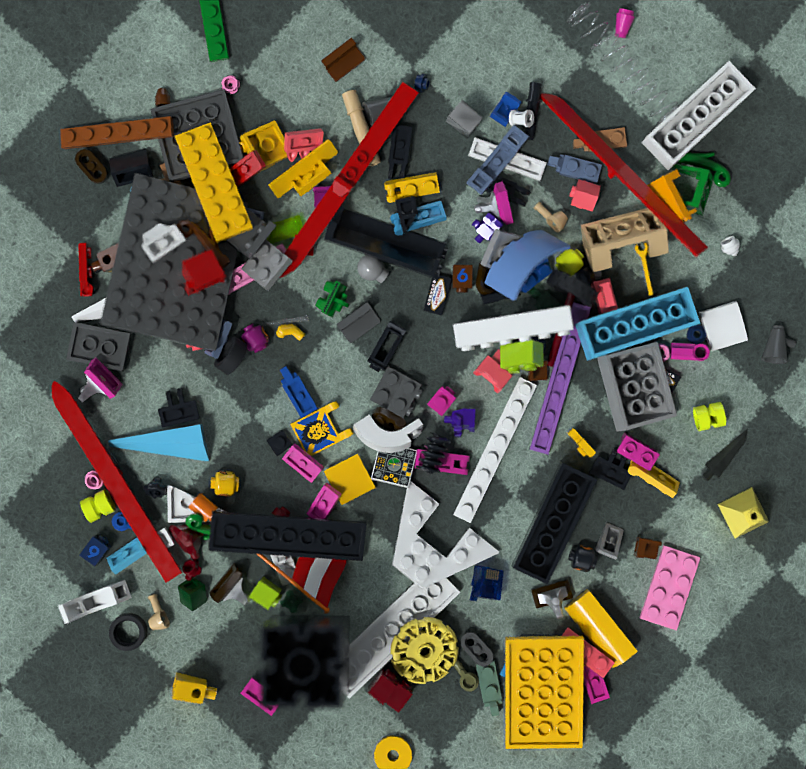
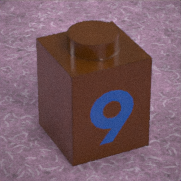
(462, 278)

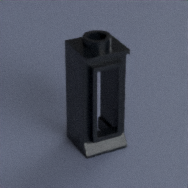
(375, 364)

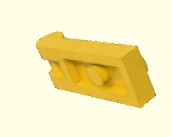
(412, 186)
(655, 477)

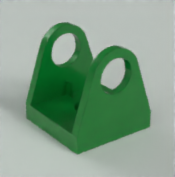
(703, 187)

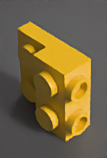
(267, 141)

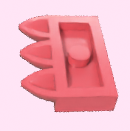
(302, 142)

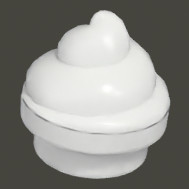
(730, 245)

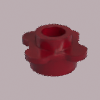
(191, 569)

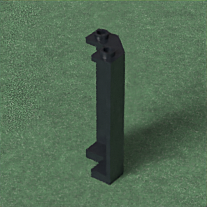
(380, 242)

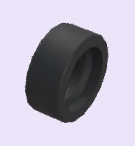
(231, 355)
(127, 646)

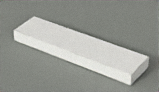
(519, 164)

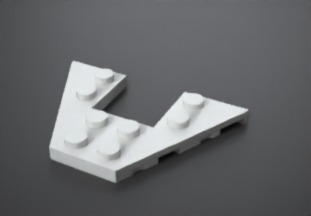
(418, 558)

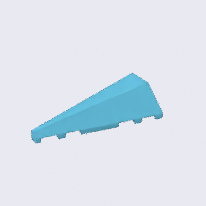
(179, 442)

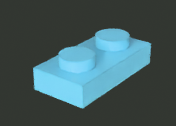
(126, 556)

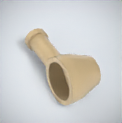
(558, 218)
(155, 621)

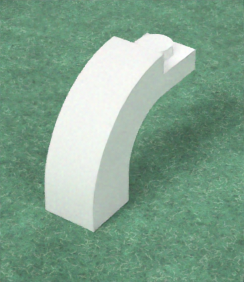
(384, 440)
(94, 601)

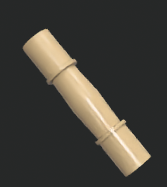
(358, 119)

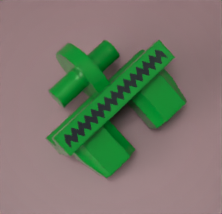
(335, 300)

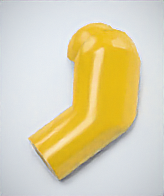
(290, 329)

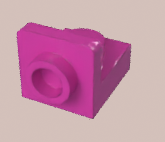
(442, 400)

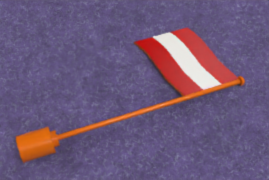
(311, 575)

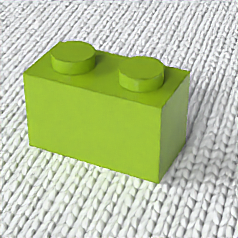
(521, 356)
(266, 593)

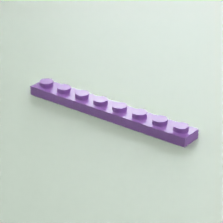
(558, 384)

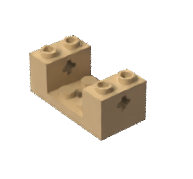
(605, 235)

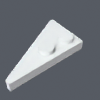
(178, 505)

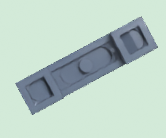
(498, 160)

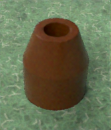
(162, 97)

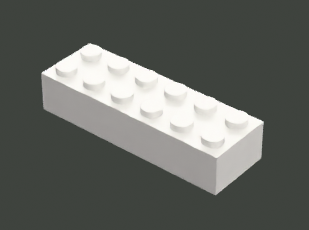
(698, 115)
(513, 327)

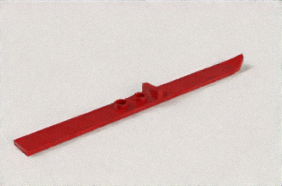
(349, 176)
(627, 176)
(114, 482)

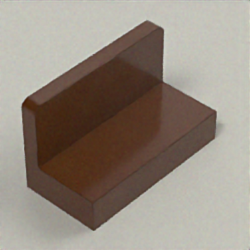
(343, 60)

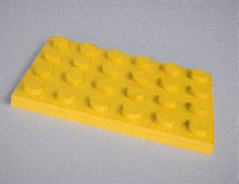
(544, 692)

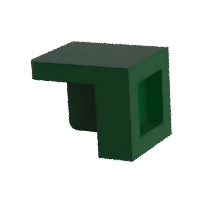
(192, 594)

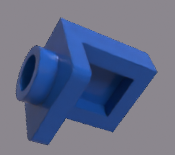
(504, 107)

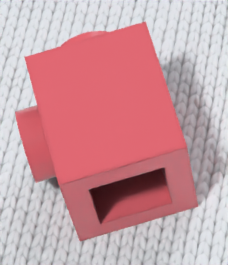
(584, 195)

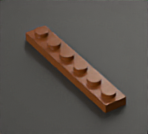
(117, 132)

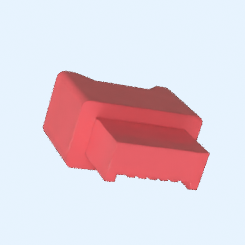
(606, 299)
(491, 371)

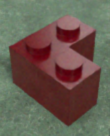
(390, 690)

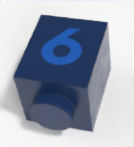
(96, 549)

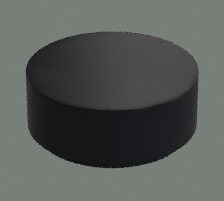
(585, 275)

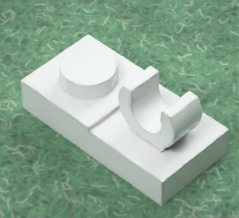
(286, 564)

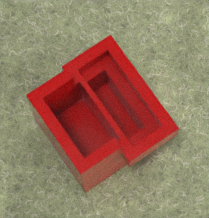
(201, 272)

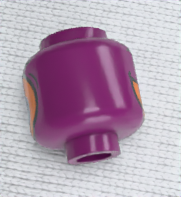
(255, 338)

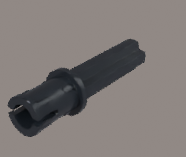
(532, 104)

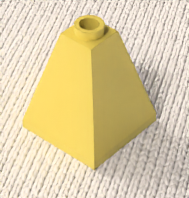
(743, 513)

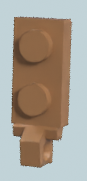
(613, 138)

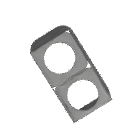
(465, 117)

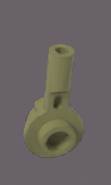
(468, 680)

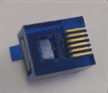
(486, 583)

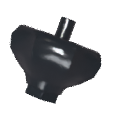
(155, 488)

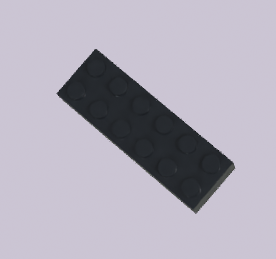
(553, 523)

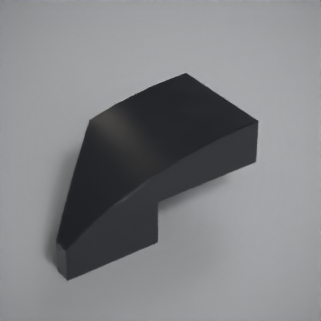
(407, 212)

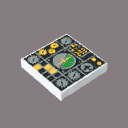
(394, 467)

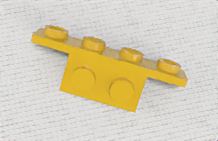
(306, 172)

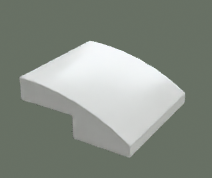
(723, 326)

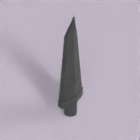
(720, 462)

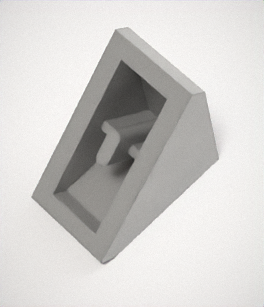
(610, 541)

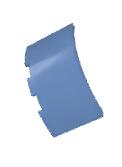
(520, 260)

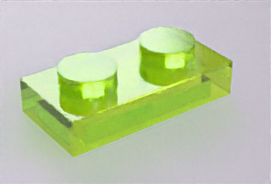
(285, 229)

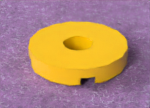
(393, 743)

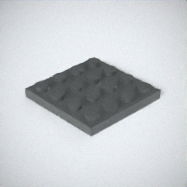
(190, 115)

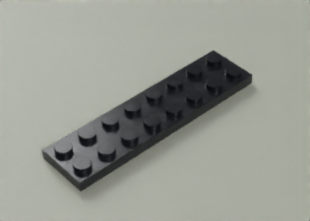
(287, 536)

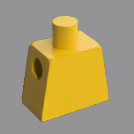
(184, 686)

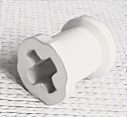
(521, 118)

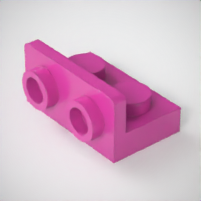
(637, 451)

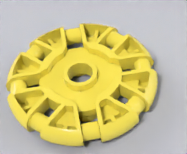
(423, 639)

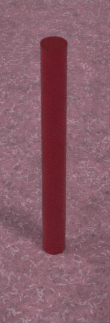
(557, 339)

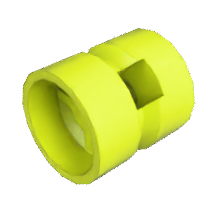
(709, 416)
(95, 507)

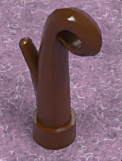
(207, 242)

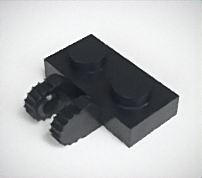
(178, 413)
(610, 472)

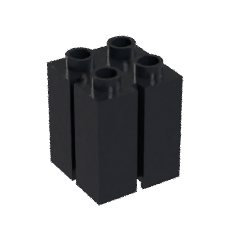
(305, 661)

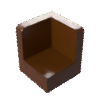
(538, 374)
(646, 548)

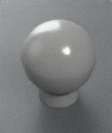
(372, 269)

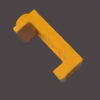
(667, 192)

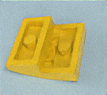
(350, 478)

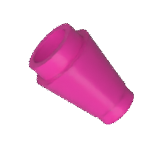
(624, 20)

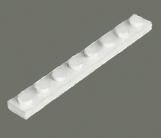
(495, 449)

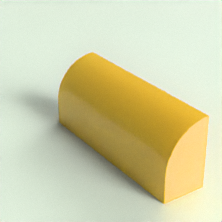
(600, 628)

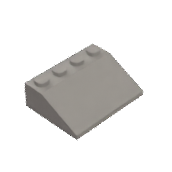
(637, 387)

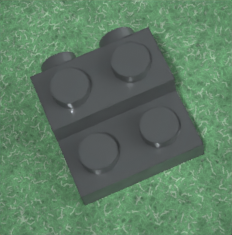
(396, 392)

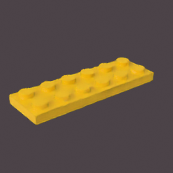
(213, 182)

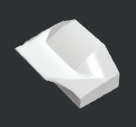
(161, 241)

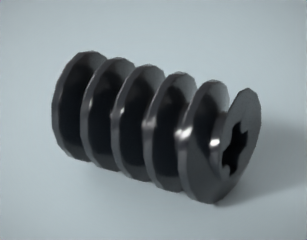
(433, 454)

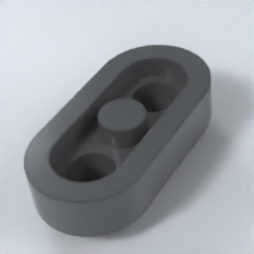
(477, 649)

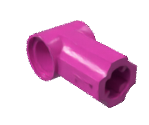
(686, 351)

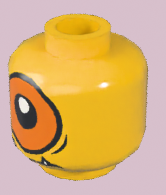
(224, 483)

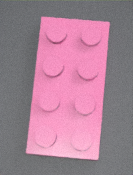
(669, 587)

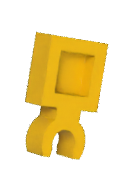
(584, 448)

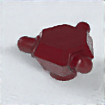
(187, 539)

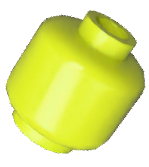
(570, 261)

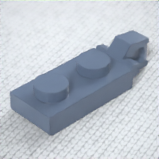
(576, 168)

